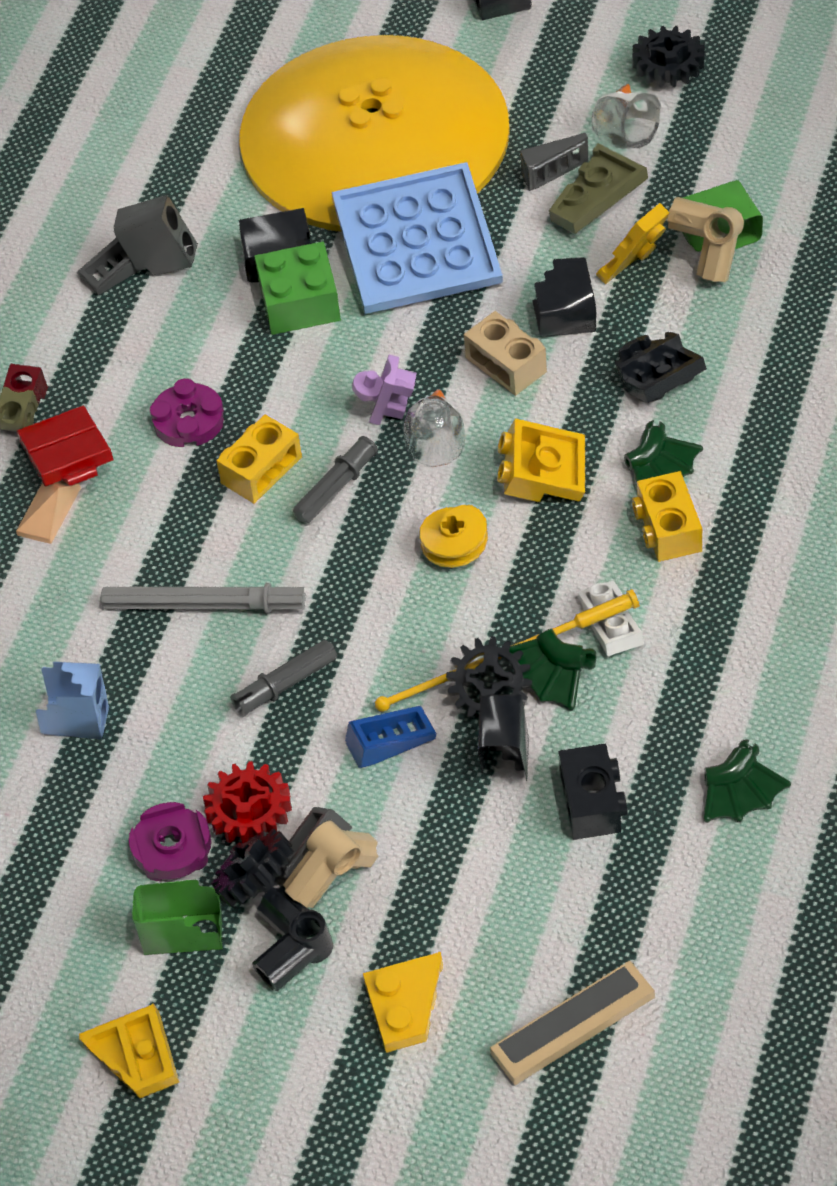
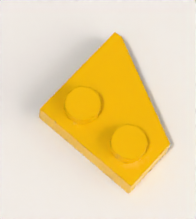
(636, 244)
(404, 999)
(135, 1050)

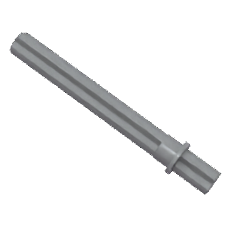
(204, 598)

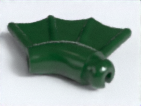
(661, 454)
(555, 667)
(740, 785)

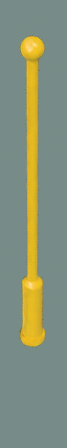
(580, 620)

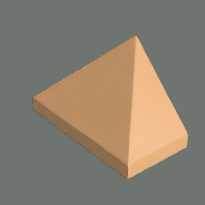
(48, 511)

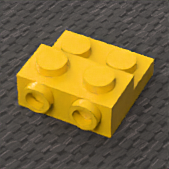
(542, 462)

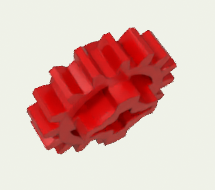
(250, 801)

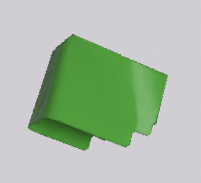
(735, 196)
(160, 913)

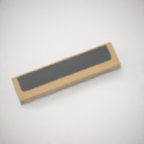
(572, 1022)

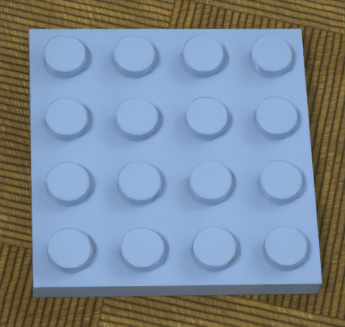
(416, 238)

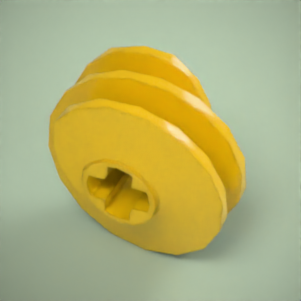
(454, 536)

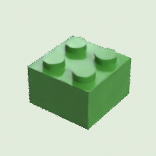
(297, 288)

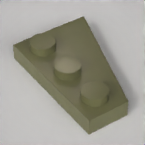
(597, 188)

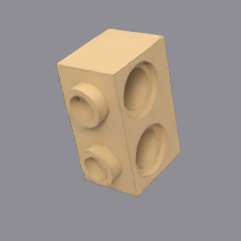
(505, 352)

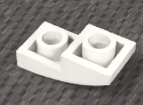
(618, 631)

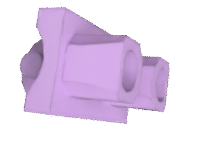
(388, 391)

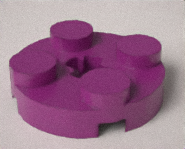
(182, 398)
(174, 861)

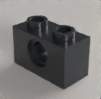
(591, 812)

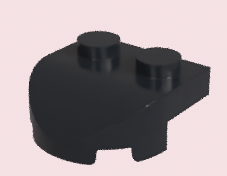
(656, 366)

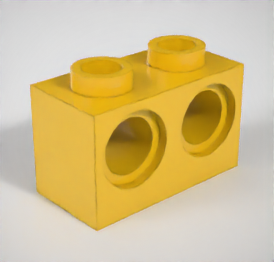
(259, 458)
(668, 516)

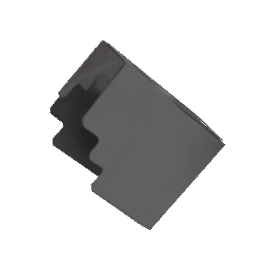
(155, 236)

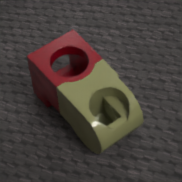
(20, 397)

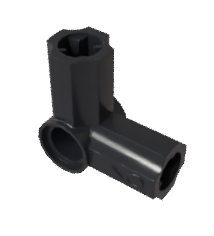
(292, 950)

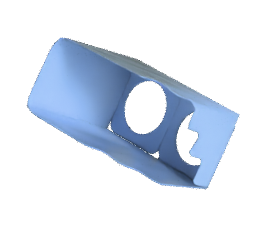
(75, 701)

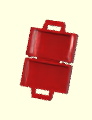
(65, 447)

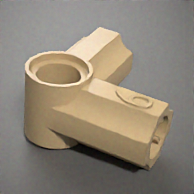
(717, 246)
(329, 855)

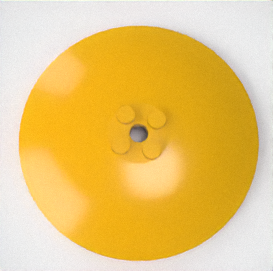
(313, 130)

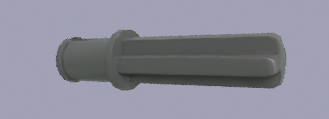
(345, 469)
(271, 685)

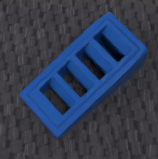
(369, 749)

